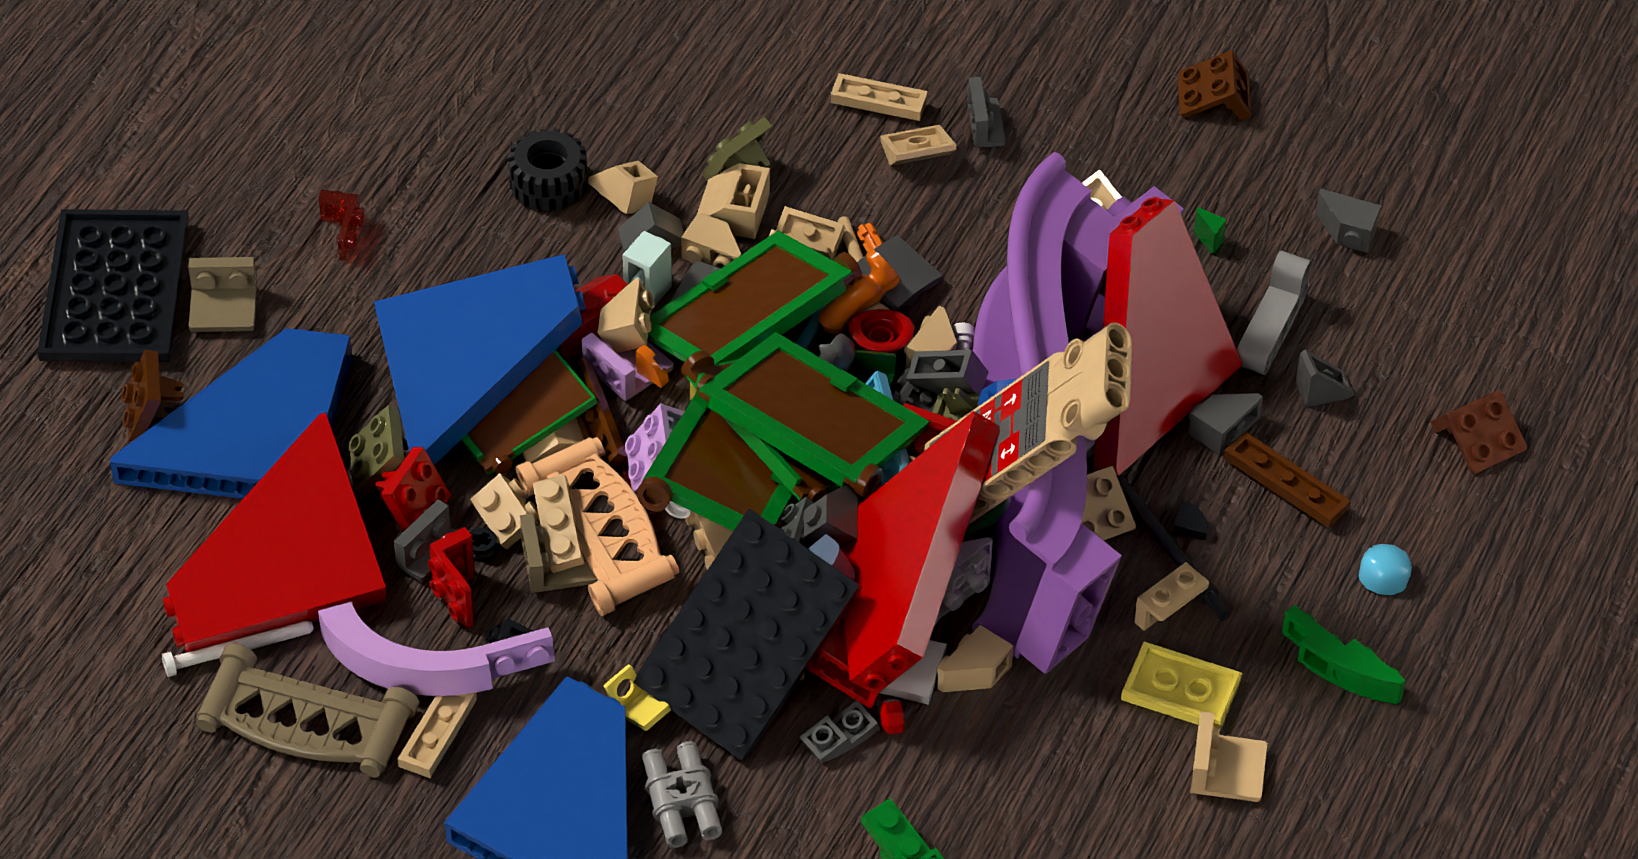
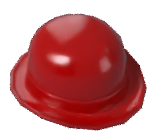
(881, 330)

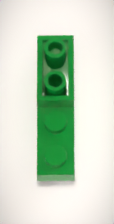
(1348, 666)
(896, 834)

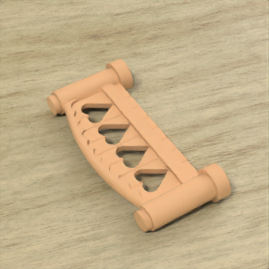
(616, 578)

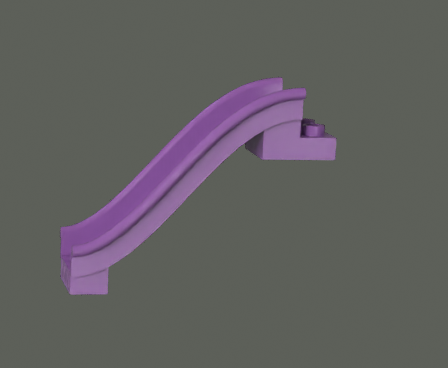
(1052, 291)

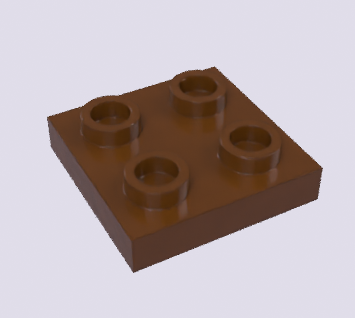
(147, 395)

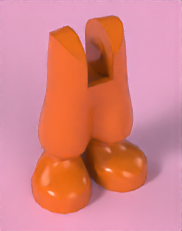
(860, 296)

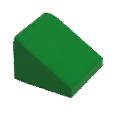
(1209, 229)

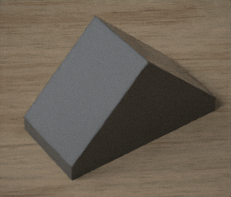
(654, 221)
(1321, 381)

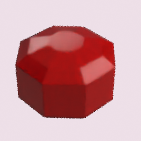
(892, 716)

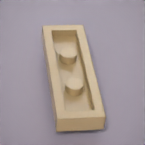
(879, 97)
(558, 523)
(435, 733)

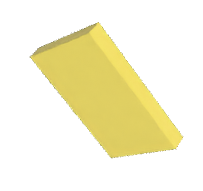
(1180, 685)

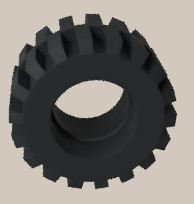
(548, 169)

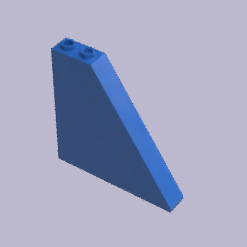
(472, 343)
(241, 420)
(554, 787)

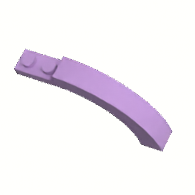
(425, 670)

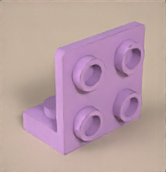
(619, 369)
(648, 441)

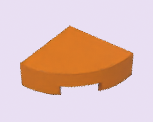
(649, 368)

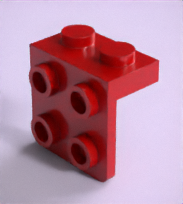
(451, 567)

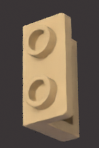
(811, 230)
(500, 507)
(1169, 595)

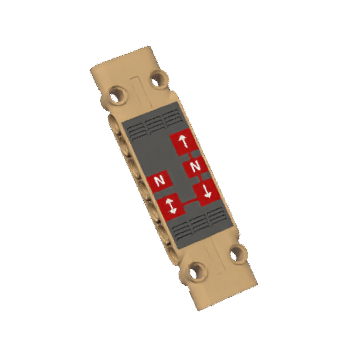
(1049, 408)

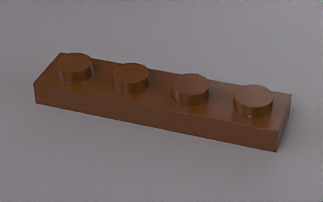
(598, 419)
(1287, 479)

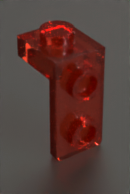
(345, 209)

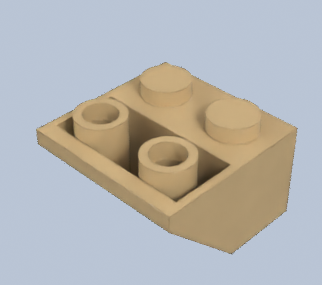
(738, 198)

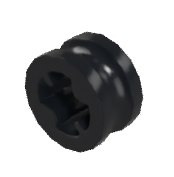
(483, 552)

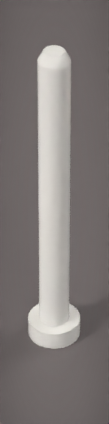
(172, 663)

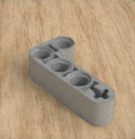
(1275, 313)

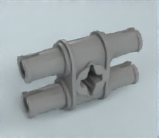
(682, 794)

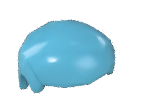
(1385, 569)

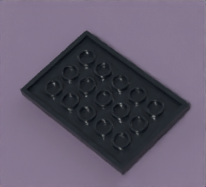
(113, 285)
(747, 634)

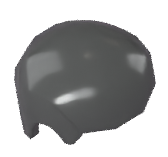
(839, 353)

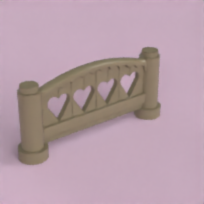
(239, 682)

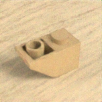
(626, 185)
(709, 242)
(626, 318)
(934, 335)
(976, 662)

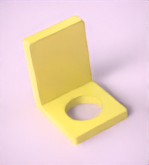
(639, 705)

